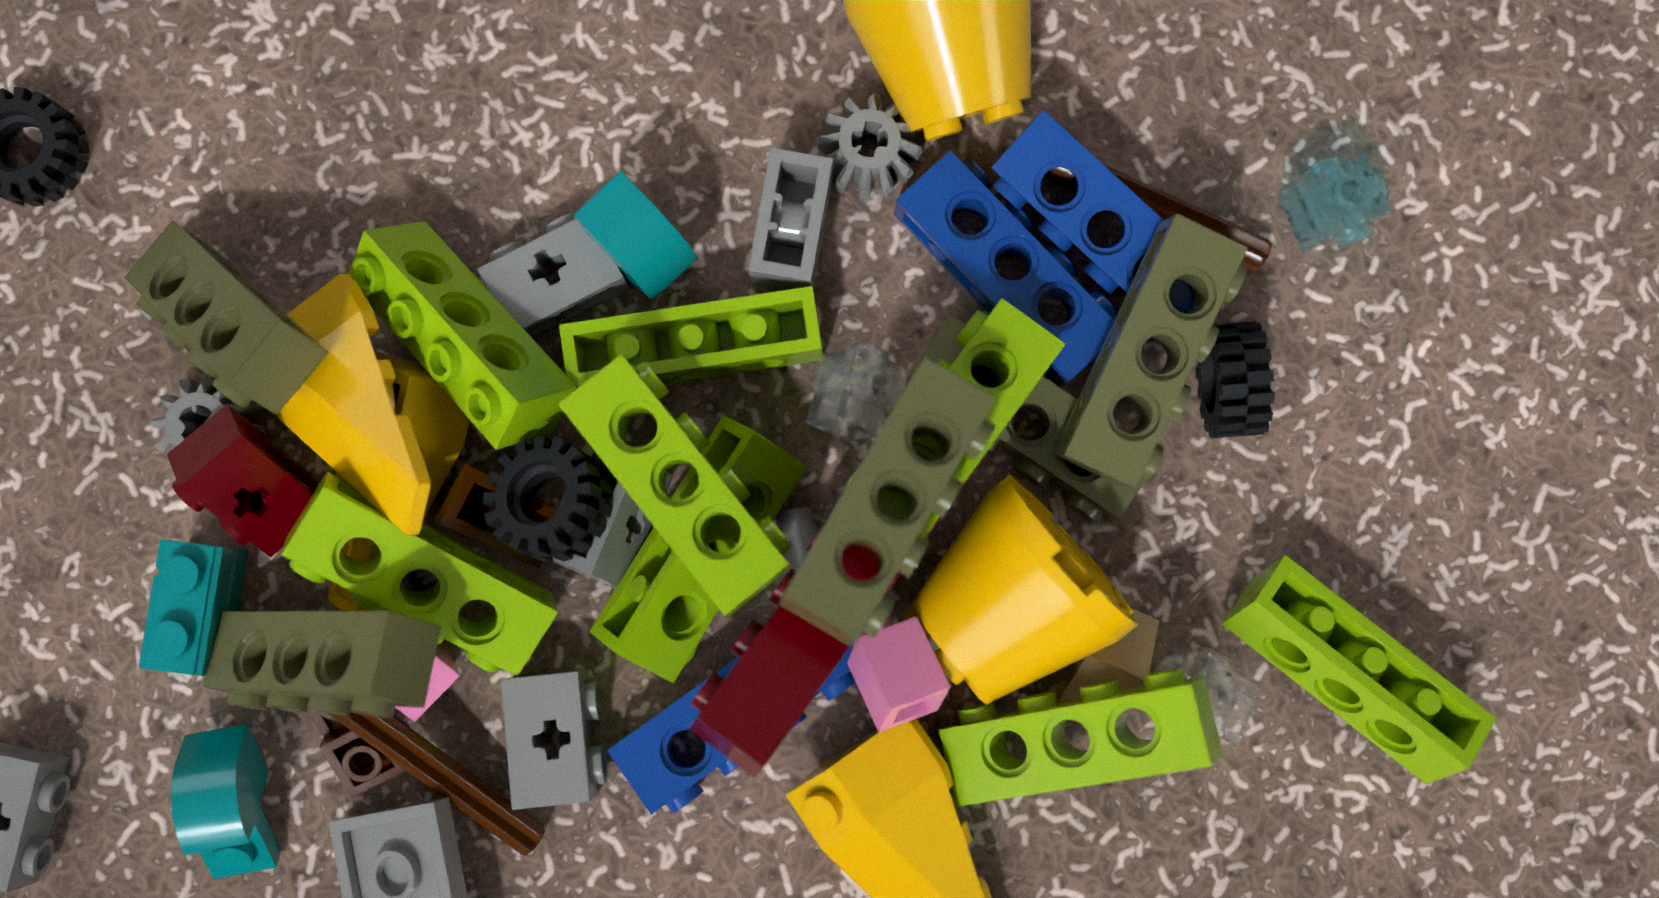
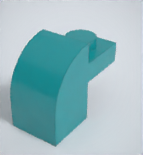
(635, 236)
(218, 802)

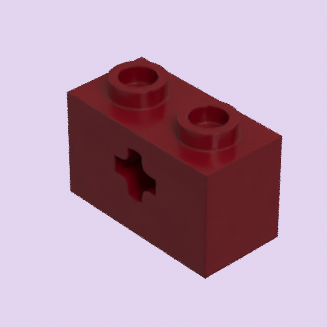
(241, 480)

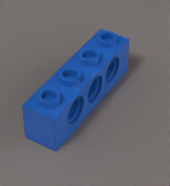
(1050, 146)
(963, 186)
(661, 777)

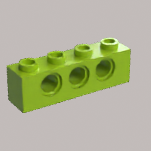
(460, 333)
(700, 338)
(1019, 356)
(601, 414)
(636, 614)
(499, 641)
(1359, 671)
(987, 772)

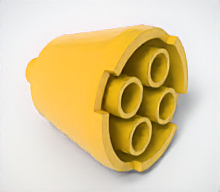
(948, 58)
(1016, 597)

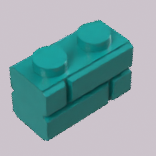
(187, 604)

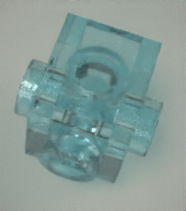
(1336, 202)

